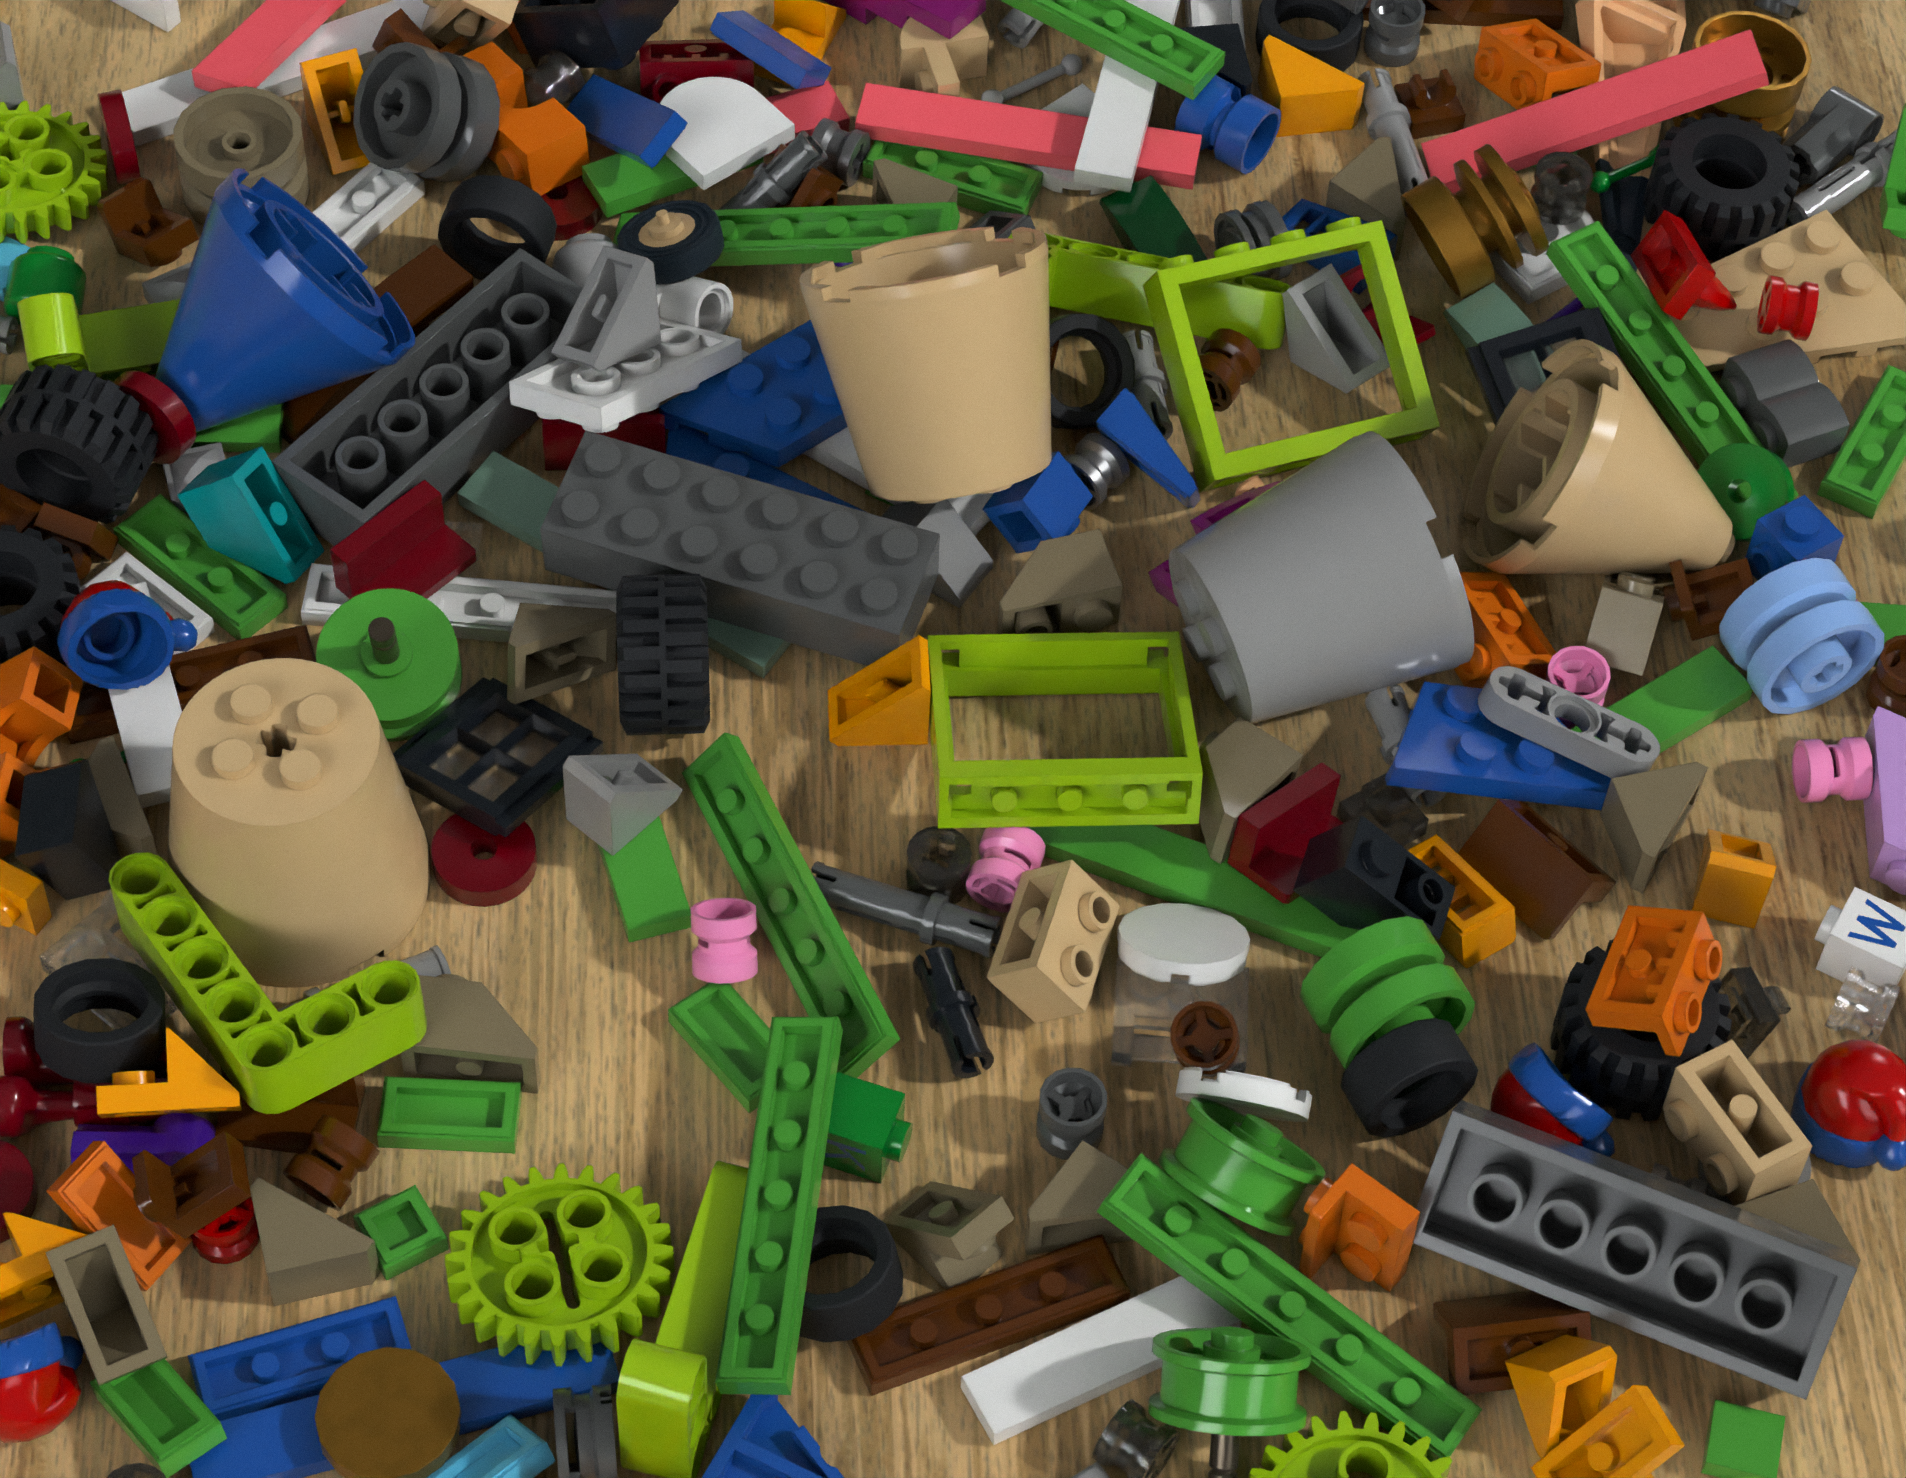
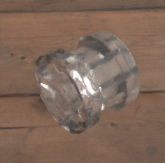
(1862, 1006)

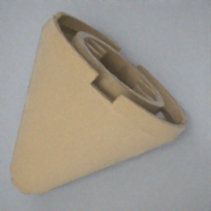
(1590, 480)

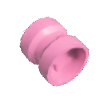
(1580, 672)
(1832, 769)
(1004, 857)
(724, 940)

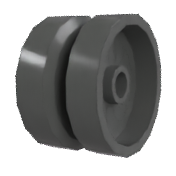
(426, 112)

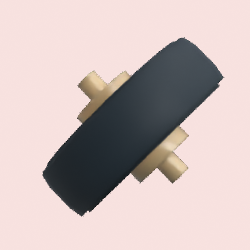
(676, 237)

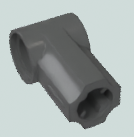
(1833, 131)

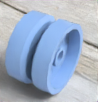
(1801, 636)

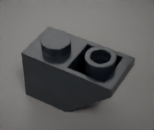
(1367, 877)

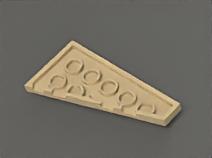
(1854, 306)

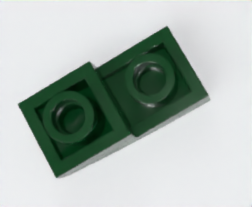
(1150, 222)

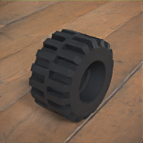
(1723, 181)
(74, 442)
(43, 582)
(663, 654)
(1616, 1066)

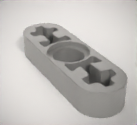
(1512, 701)

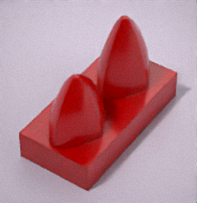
(1679, 269)

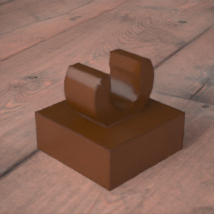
(1431, 105)
(77, 535)

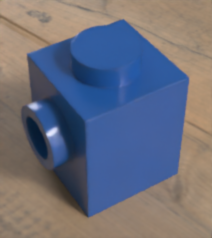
(1039, 506)
(1790, 536)

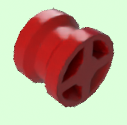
(1787, 308)
(231, 1243)

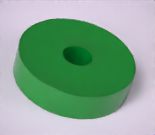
(1750, 463)

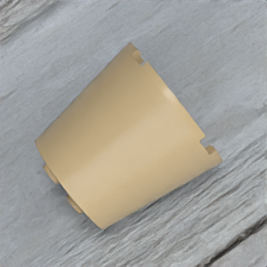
(940, 359)
(294, 822)

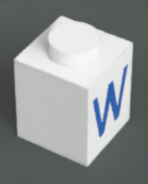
(1865, 936)

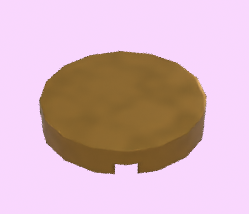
(388, 1415)

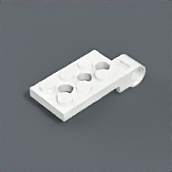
(691, 350)

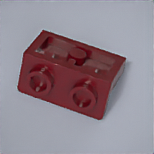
(674, 62)

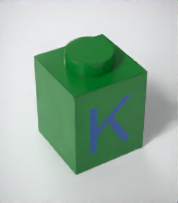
(866, 1128)

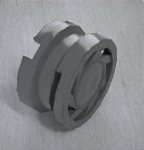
(1254, 225)
(592, 1432)

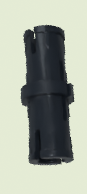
(953, 1012)

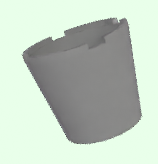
(1323, 587)

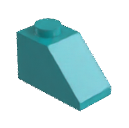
(251, 516)

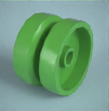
(1383, 982)

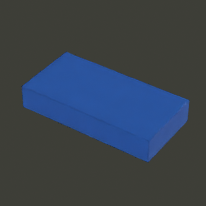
(770, 49)

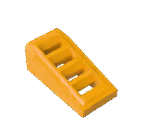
(1484, 925)

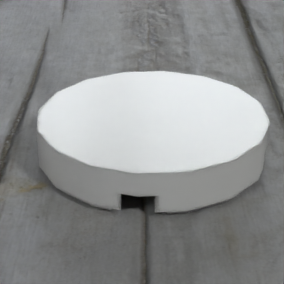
(1183, 941)
(1247, 1094)

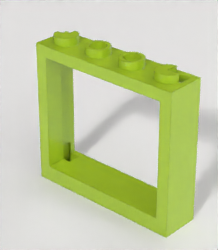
(1188, 385)
(1064, 789)

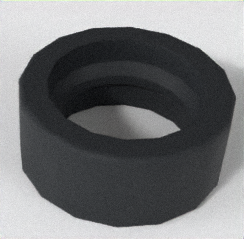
(1335, 51)
(501, 201)
(1117, 362)
(99, 985)
(1409, 1077)
(874, 1297)

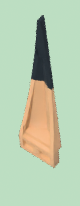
(1625, 38)

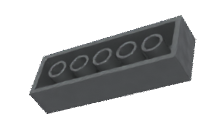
(434, 408)
(764, 551)
(1633, 1248)

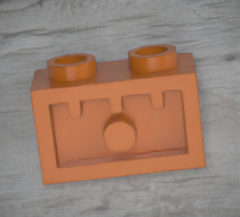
(1530, 62)
(1502, 631)
(1657, 975)
(1360, 1224)

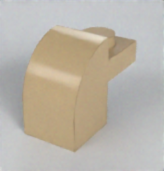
(938, 63)

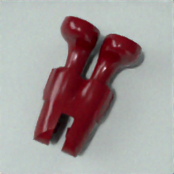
(27, 1106)

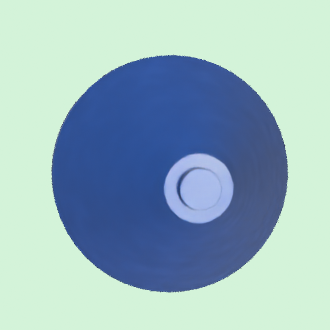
(273, 309)

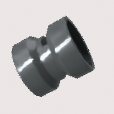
(1391, 36)
(1065, 1099)

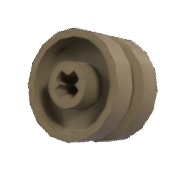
(234, 131)

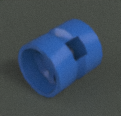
(1231, 125)

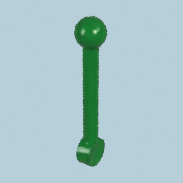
(1602, 181)

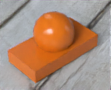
(99, 1194)

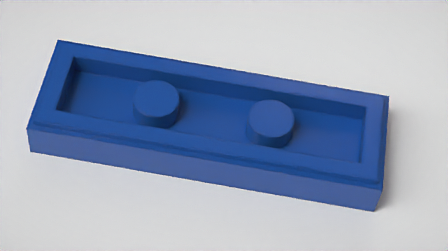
(626, 121)
(292, 1360)

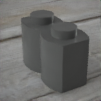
(1785, 402)

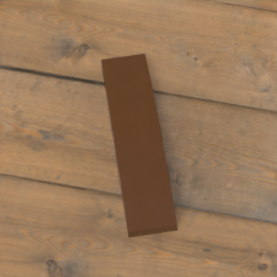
(423, 291)

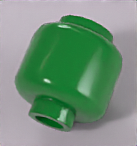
(43, 272)

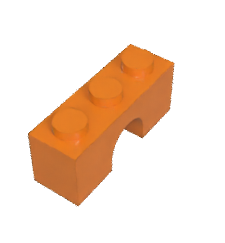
(533, 144)
(35, 708)

